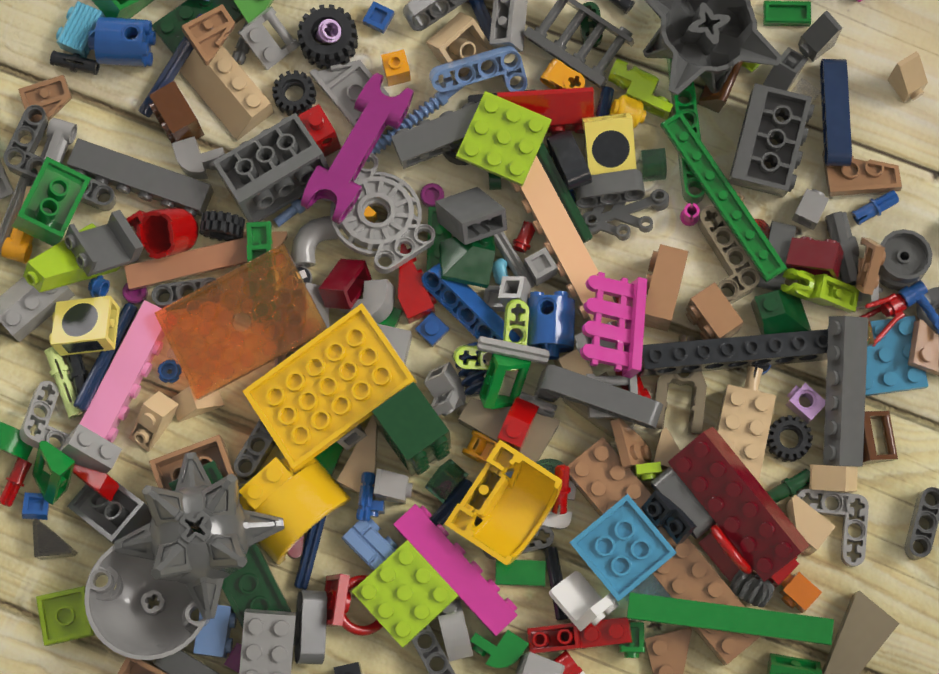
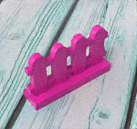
(627, 336)

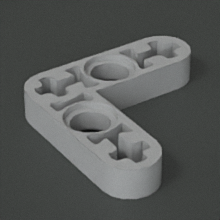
(42, 430)
(844, 510)

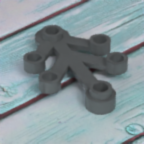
(622, 214)

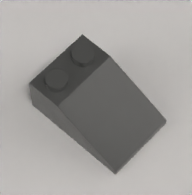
(114, 517)

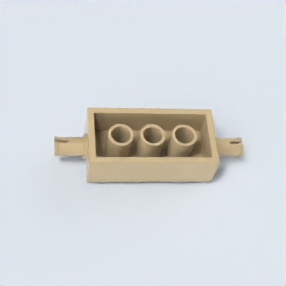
(746, 420)

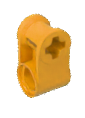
(560, 76)
(483, 449)

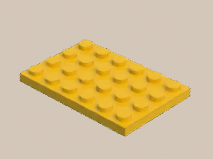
(328, 386)

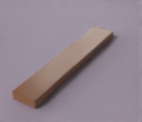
(186, 264)

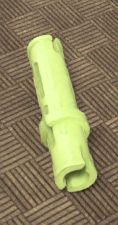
(54, 357)

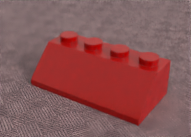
(563, 106)

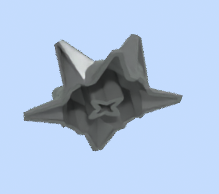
(707, 40)
(187, 555)

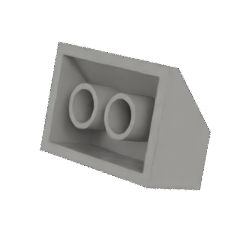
(25, 308)

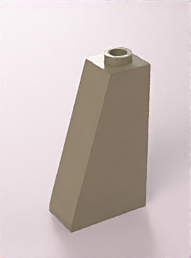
(490, 422)
(859, 636)

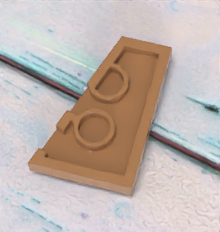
(862, 178)

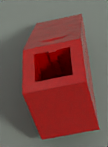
(411, 292)

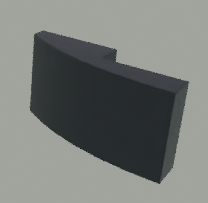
(669, 516)

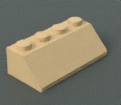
(227, 92)

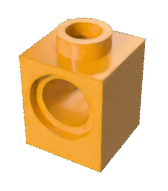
(396, 67)

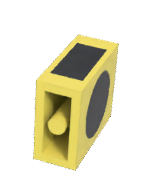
(609, 143)
(84, 325)

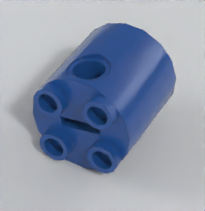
(122, 41)
(551, 330)

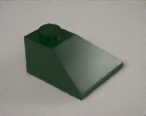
(469, 262)
(779, 313)

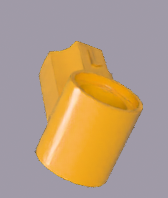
(17, 246)

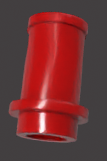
(524, 237)

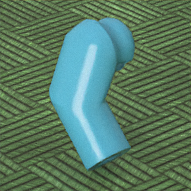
(499, 269)

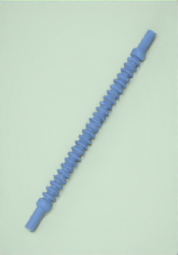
(440, 98)

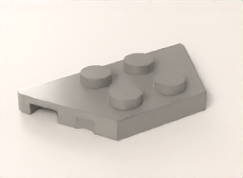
(344, 85)

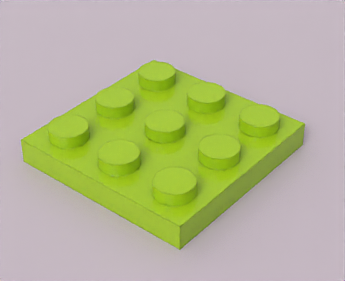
(503, 138)
(405, 593)

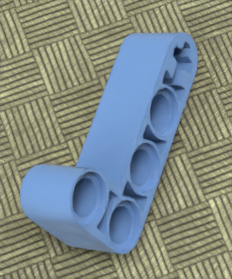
(477, 74)

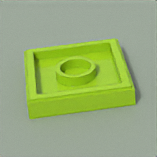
(63, 616)

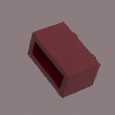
(815, 256)
(344, 284)

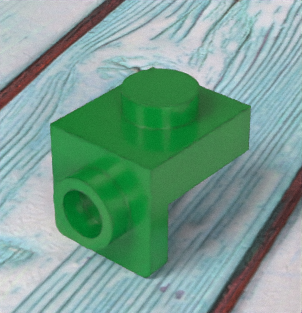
(633, 649)

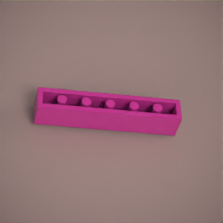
(456, 570)

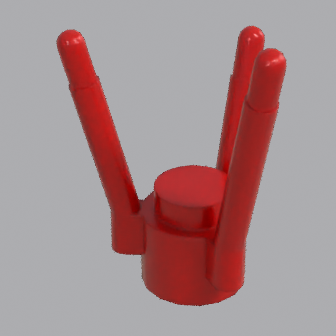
(891, 306)

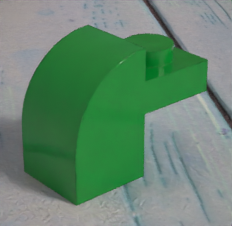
(11, 442)
(504, 654)

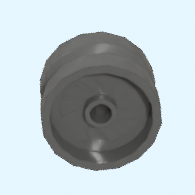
(906, 259)

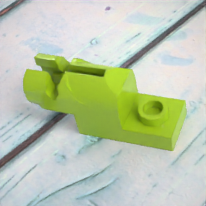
(640, 86)
(821, 290)

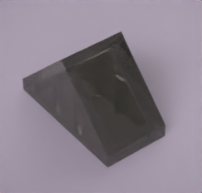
(48, 544)

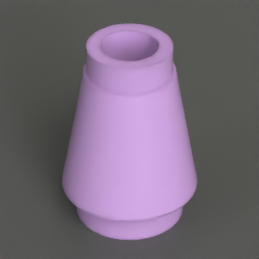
(332, 30)

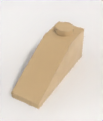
(361, 459)

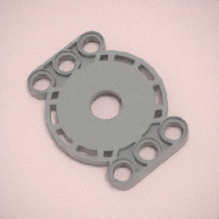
(397, 229)

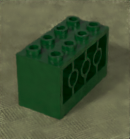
(413, 429)

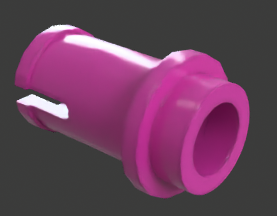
(685, 216)

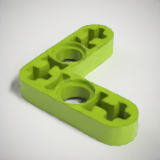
(471, 350)

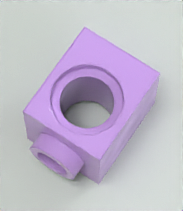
(815, 399)

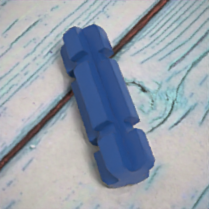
(365, 496)

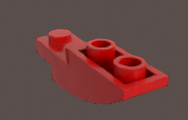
(568, 636)

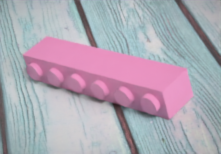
(125, 374)

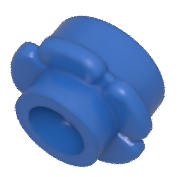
(98, 287)
(163, 371)

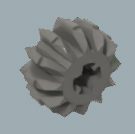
(752, 588)

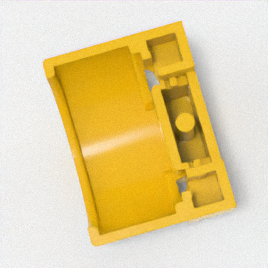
(295, 496)
(508, 506)

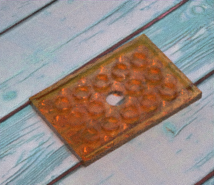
(203, 328)

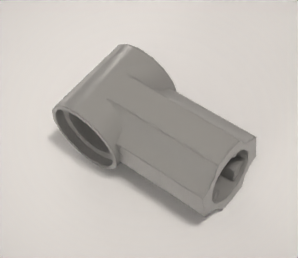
(60, 135)

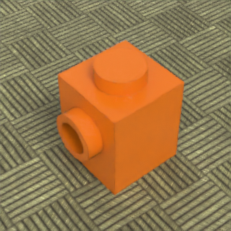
(798, 592)

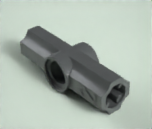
(840, 231)

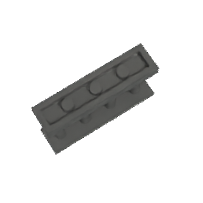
(577, 61)

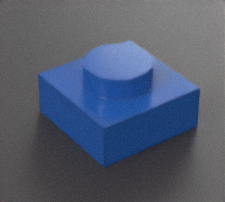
(378, 17)
(432, 329)
(35, 506)
(378, 507)

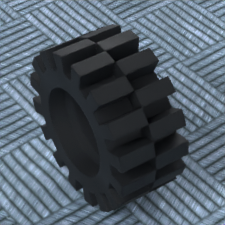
(294, 80)
(221, 226)
(799, 428)

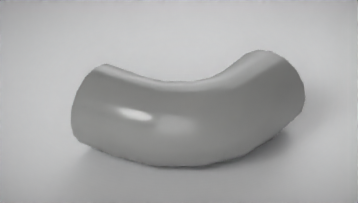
(308, 238)

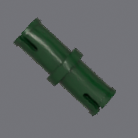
(790, 486)

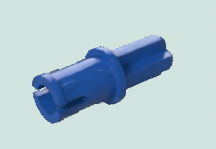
(875, 207)

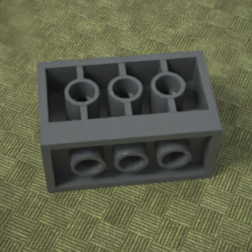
(754, 141)
(270, 168)

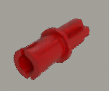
(563, 473)
(15, 481)

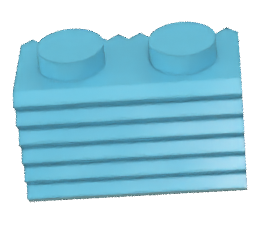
(75, 33)

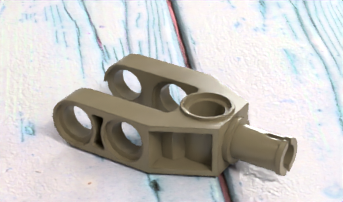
(698, 397)

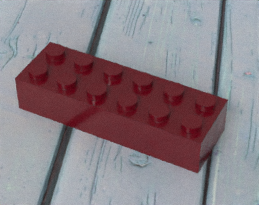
(738, 503)

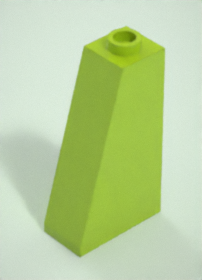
(57, 268)

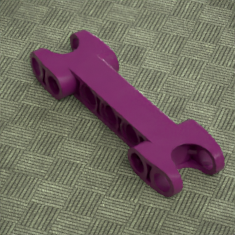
(338, 182)

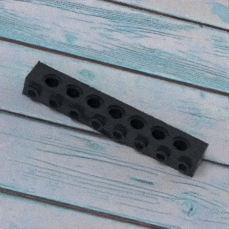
(734, 352)

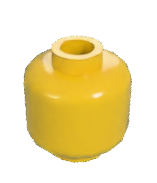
(630, 105)

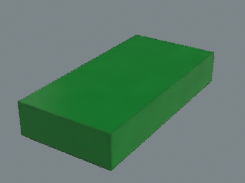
(787, 13)
(521, 573)

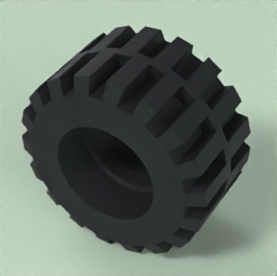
(329, 54)

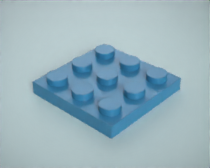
(888, 360)
(623, 547)

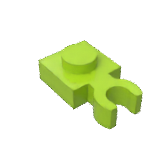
(647, 471)

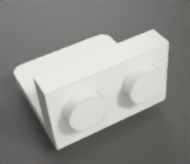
(581, 601)

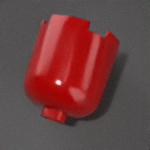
(167, 232)

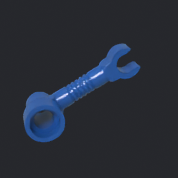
(916, 294)

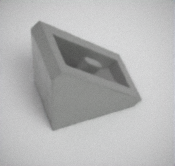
(535, 664)

